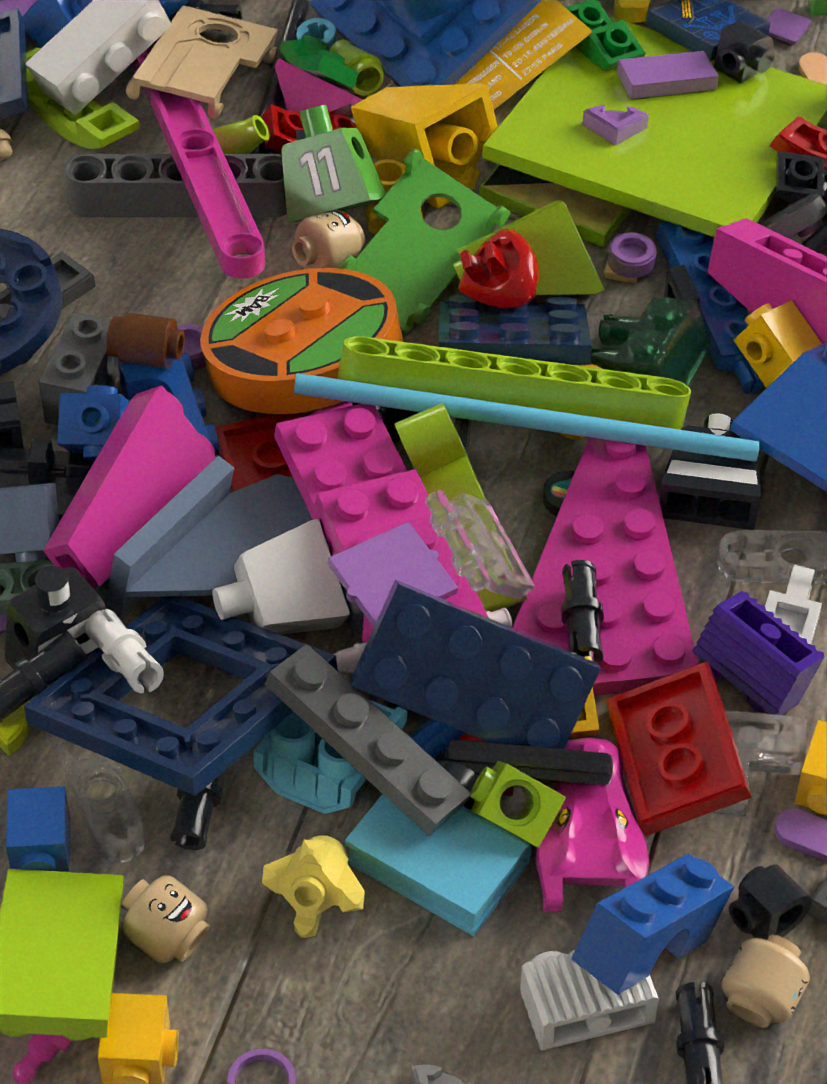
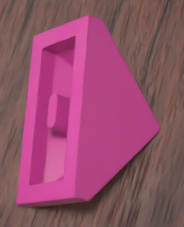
(307, 91)

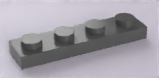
(367, 739)

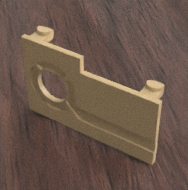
(197, 67)

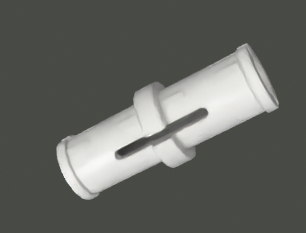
(124, 651)

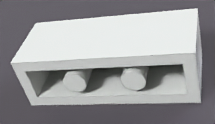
(96, 49)

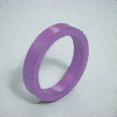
(261, 1055)

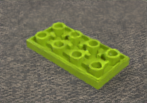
(58, 952)

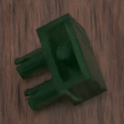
(662, 342)

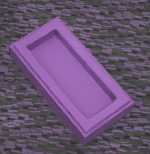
(667, 74)

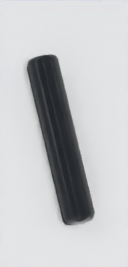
(536, 762)

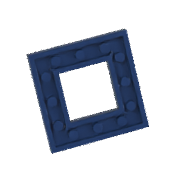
(88, 713)

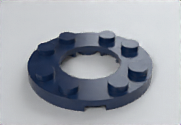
(35, 299)

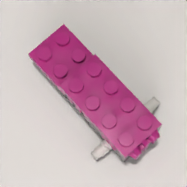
(360, 490)

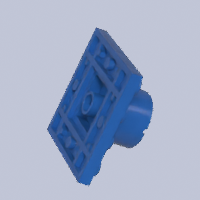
(424, 38)

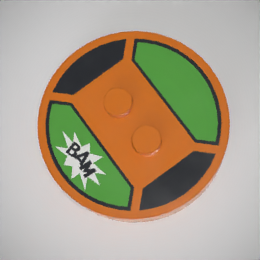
(292, 327)

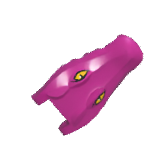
(592, 835)

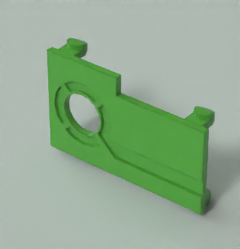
(412, 255)

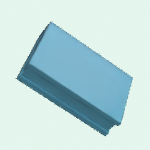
(453, 872)

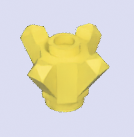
(315, 881)

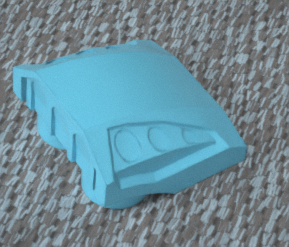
(307, 768)

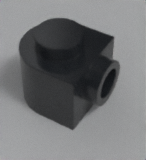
(743, 52)
(769, 903)

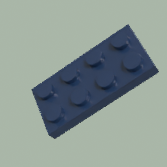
(473, 671)

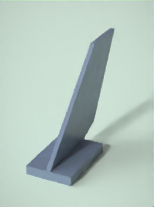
(200, 537)

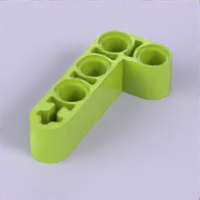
(445, 466)

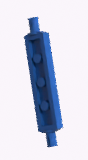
(719, 309)

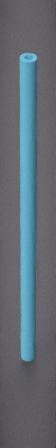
(528, 417)

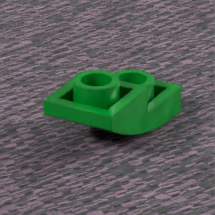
(608, 40)
(312, 57)

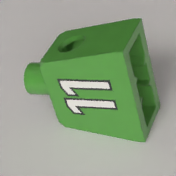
(327, 169)

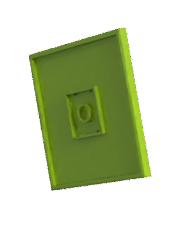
(693, 165)

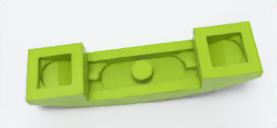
(90, 128)

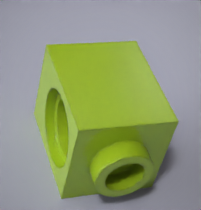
(540, 807)

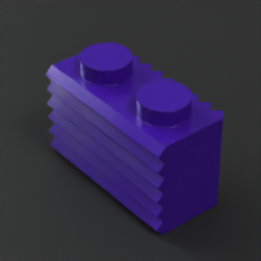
(758, 654)

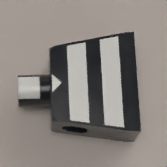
(710, 486)
(41, 613)

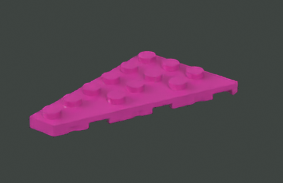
(619, 527)

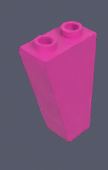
(770, 269)
(132, 479)

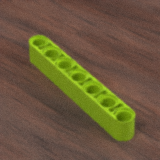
(516, 381)

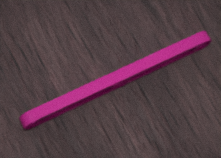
(208, 181)

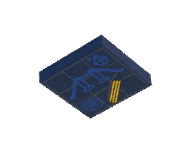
(700, 22)

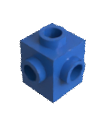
(89, 419)

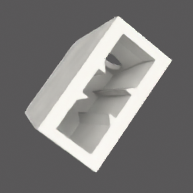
(286, 584)

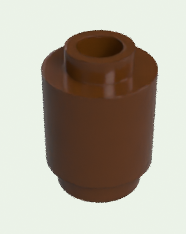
(145, 340)

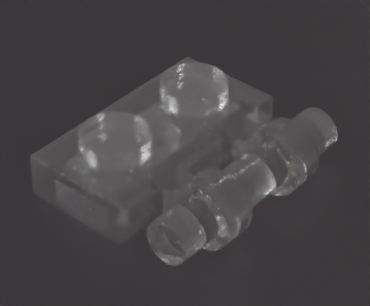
(478, 544)

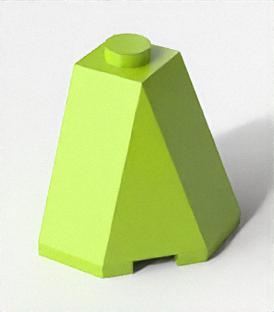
(558, 249)

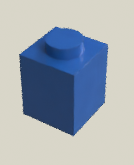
(38, 829)

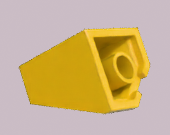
(438, 120)

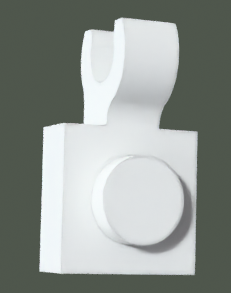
(794, 606)

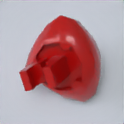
(501, 271)

